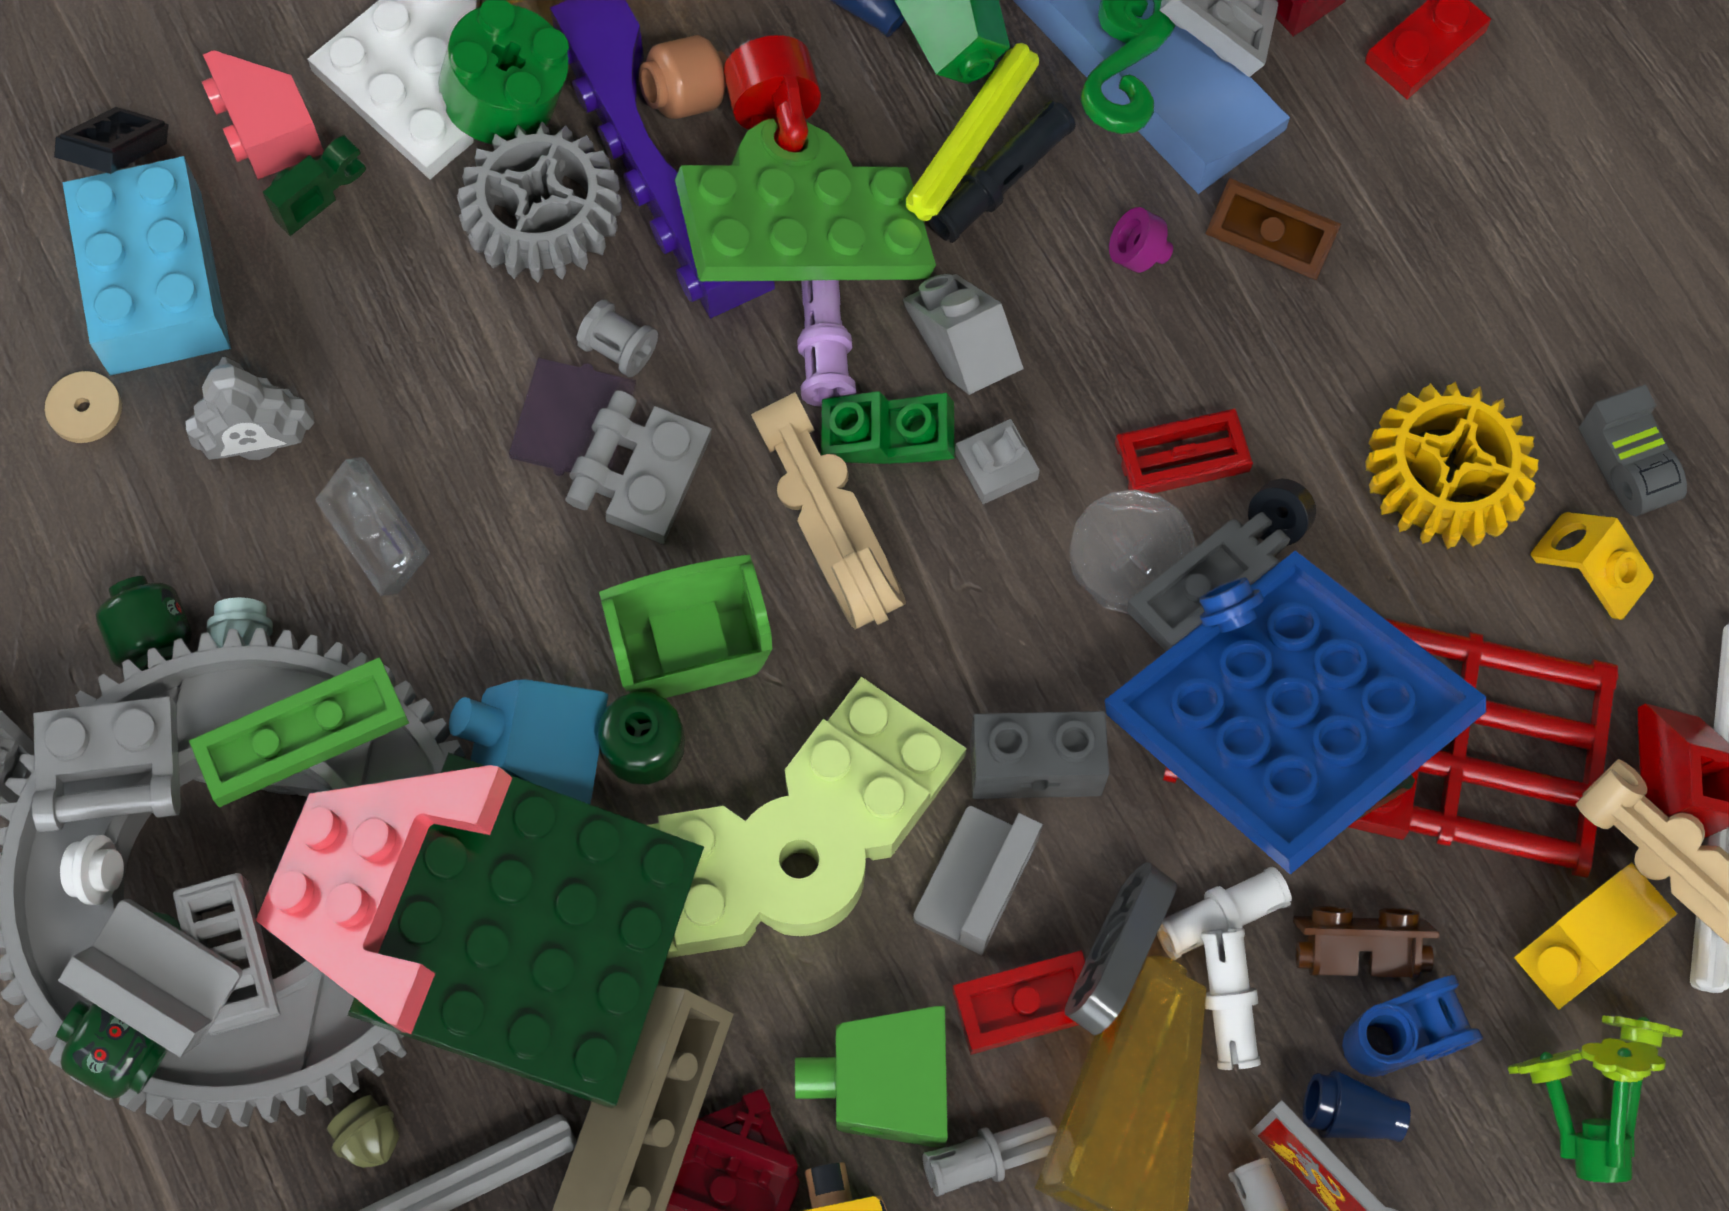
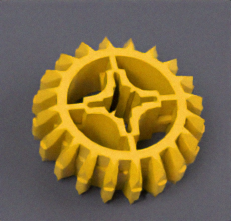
(1499, 473)

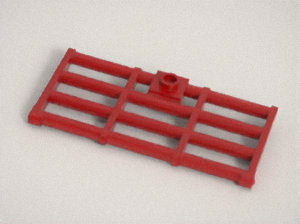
(1400, 814)

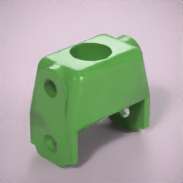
(688, 627)

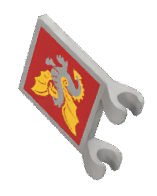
(1313, 1163)

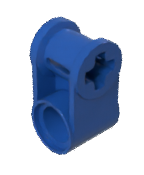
(1422, 1027)

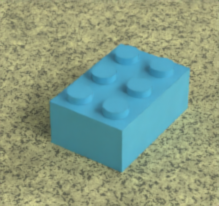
(145, 266)

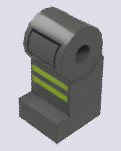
(1633, 452)

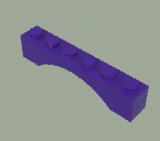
(606, 60)

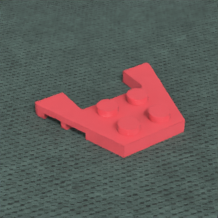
(350, 871)

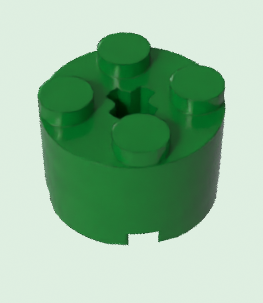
(502, 71)

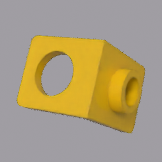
(1603, 556)

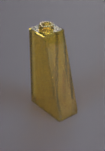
(1134, 1103)

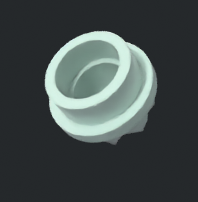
(238, 614)

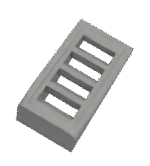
(220, 893)

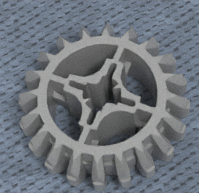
(549, 231)

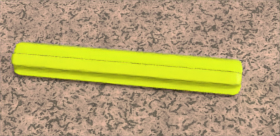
(972, 132)

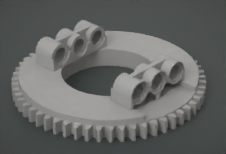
(44, 927)

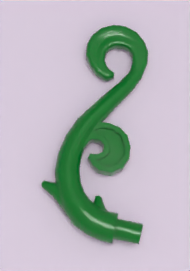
(1141, 40)

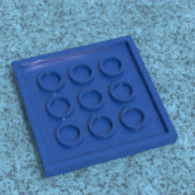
(1297, 712)

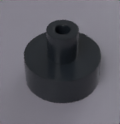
(1288, 507)

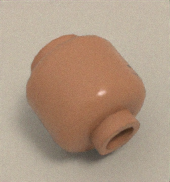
(683, 77)

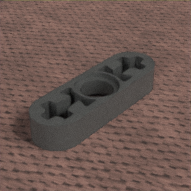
(1120, 949)

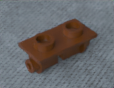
(1391, 939)

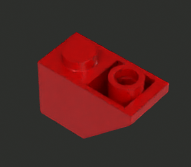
(1684, 766)

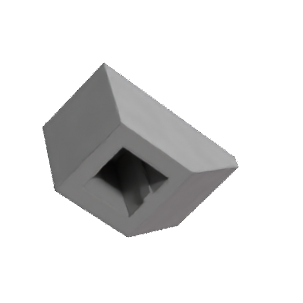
(964, 331)

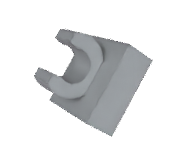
(996, 461)

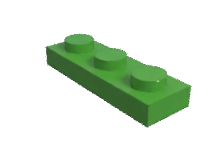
(298, 732)

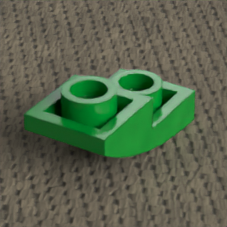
(888, 432)

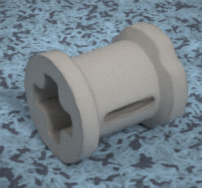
(617, 338)

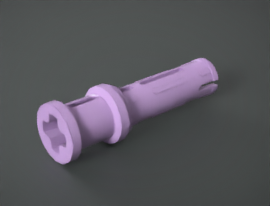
(824, 344)

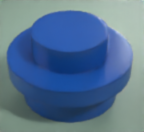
(1230, 605)

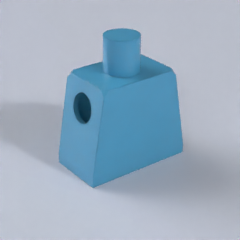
(536, 733)

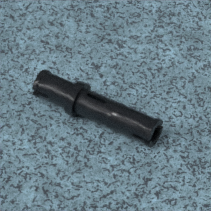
(984, 186)

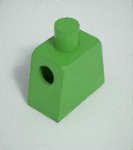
(885, 1077)

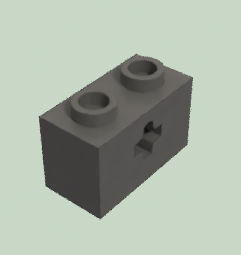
(1039, 755)

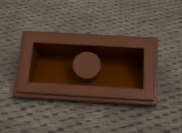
(1273, 228)

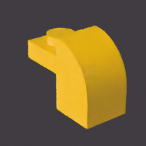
(1595, 935)

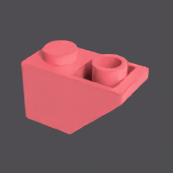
(266, 113)

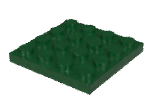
(541, 937)

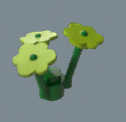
(1605, 1145)

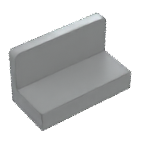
(977, 877)
(153, 978)

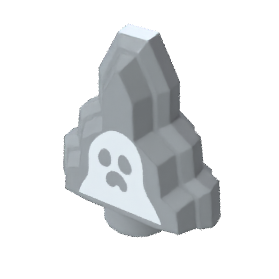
(245, 415)

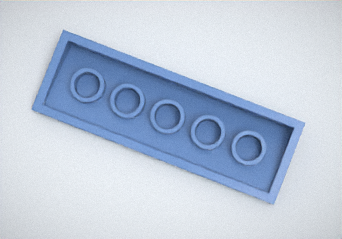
(1204, 107)

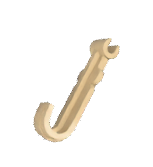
(830, 516)
(1665, 844)

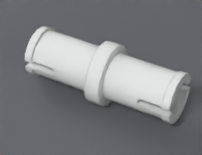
(1224, 910)
(1231, 998)

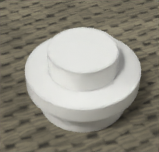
(91, 869)

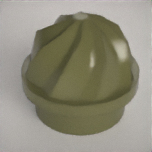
(364, 1133)

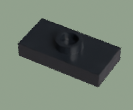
(111, 140)

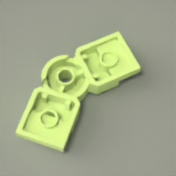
(848, 799)

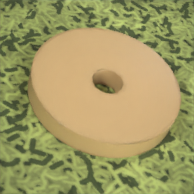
(90, 424)

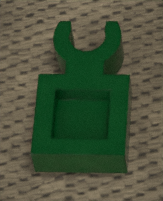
(308, 188)

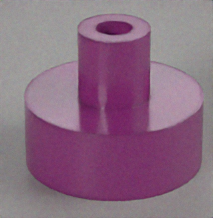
(1140, 240)

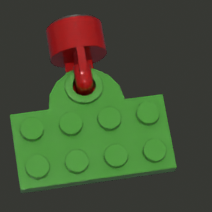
(791, 195)

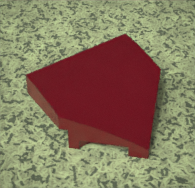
(736, 1162)

